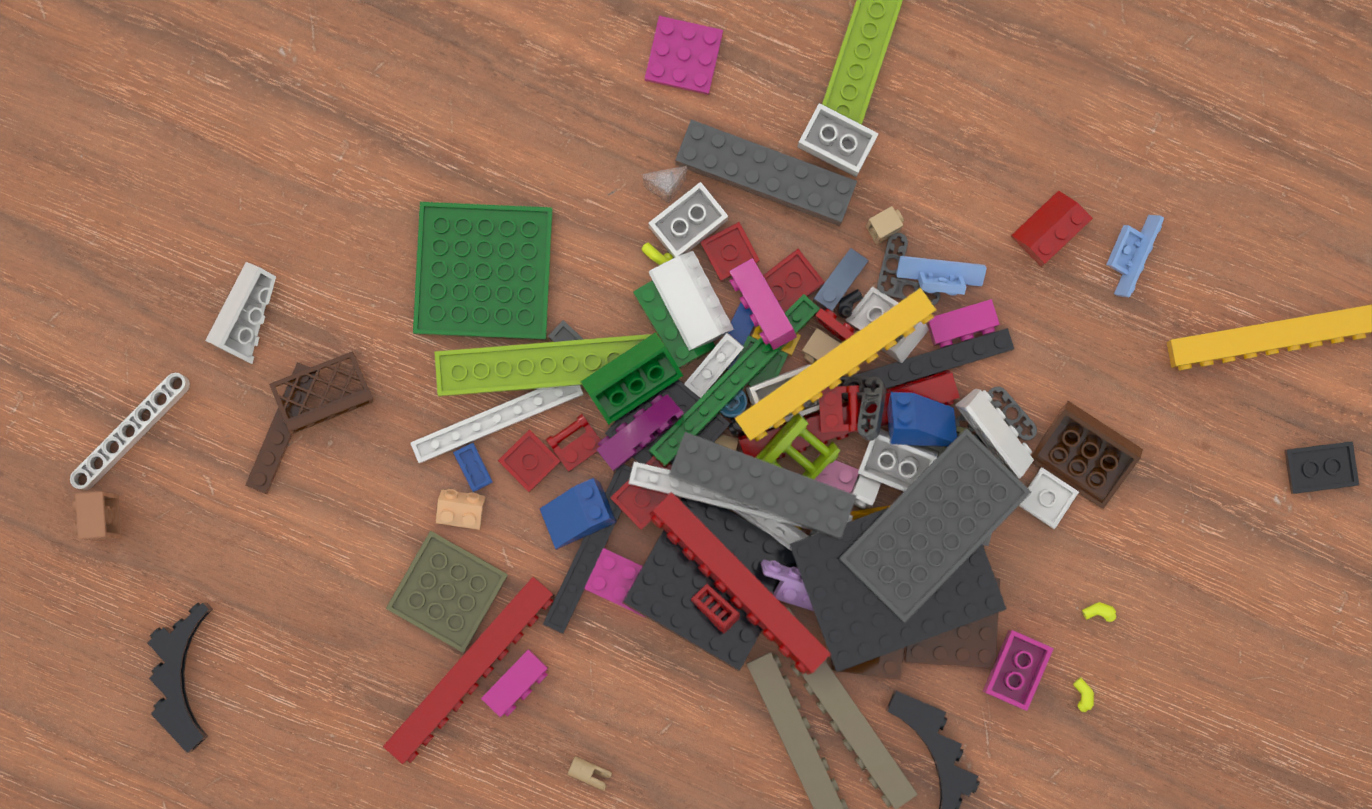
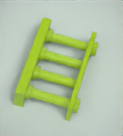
(782, 443)

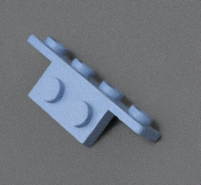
(1131, 253)
(941, 275)

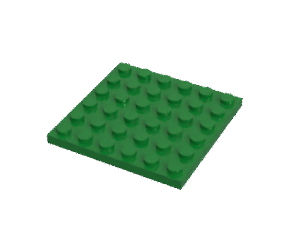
(482, 270)

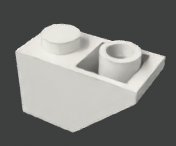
(866, 491)

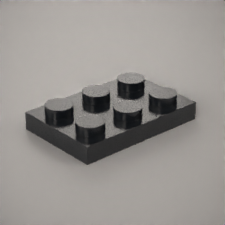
(1321, 467)

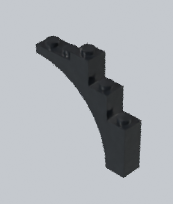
(172, 646)
(926, 723)

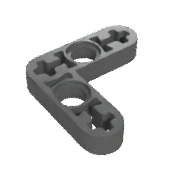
(898, 283)
(1005, 396)
(868, 397)

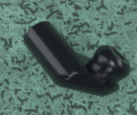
(846, 303)

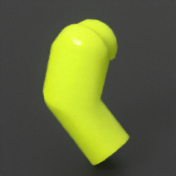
(655, 255)
(1101, 609)
(1087, 695)

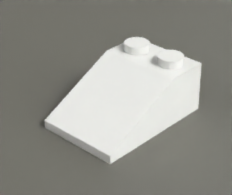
(873, 306)

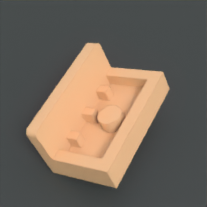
(460, 509)

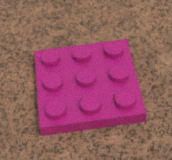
(683, 55)

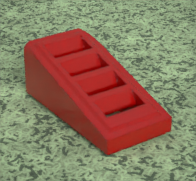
(710, 613)

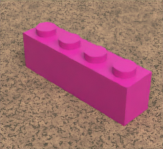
(762, 303)

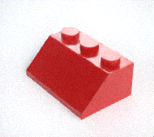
(1051, 227)

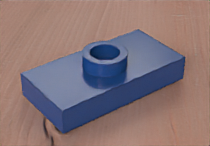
(473, 467)

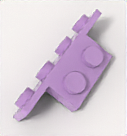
(791, 587)

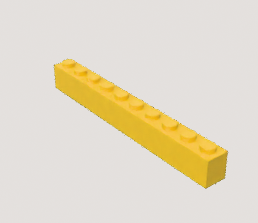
(1270, 337)
(835, 364)

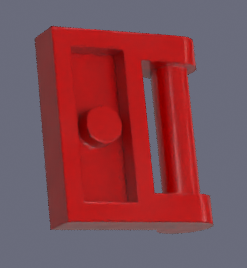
(831, 409)
(579, 449)

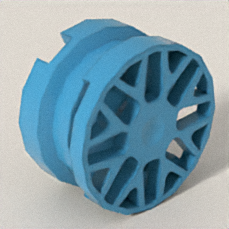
(735, 406)

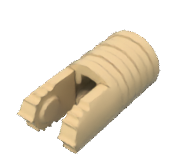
(583, 771)

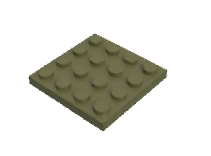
(447, 591)

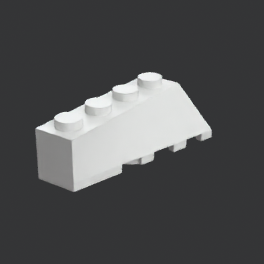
(243, 313)

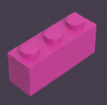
(963, 323)
(515, 684)

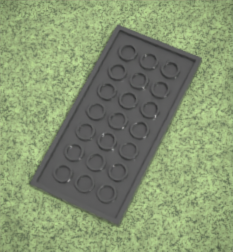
(935, 525)

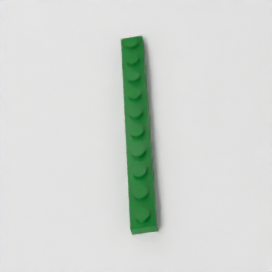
(729, 385)

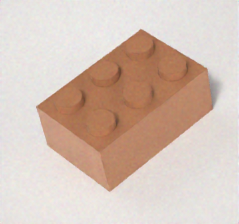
(97, 516)

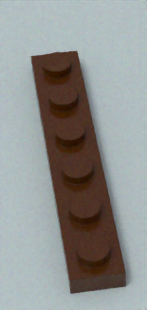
(277, 437)

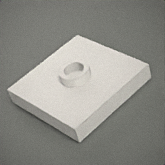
(1048, 498)

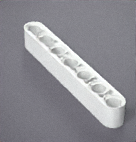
(119, 434)

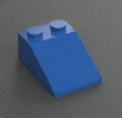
(919, 421)
(577, 513)

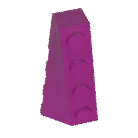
(640, 432)

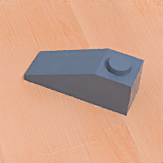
(840, 280)

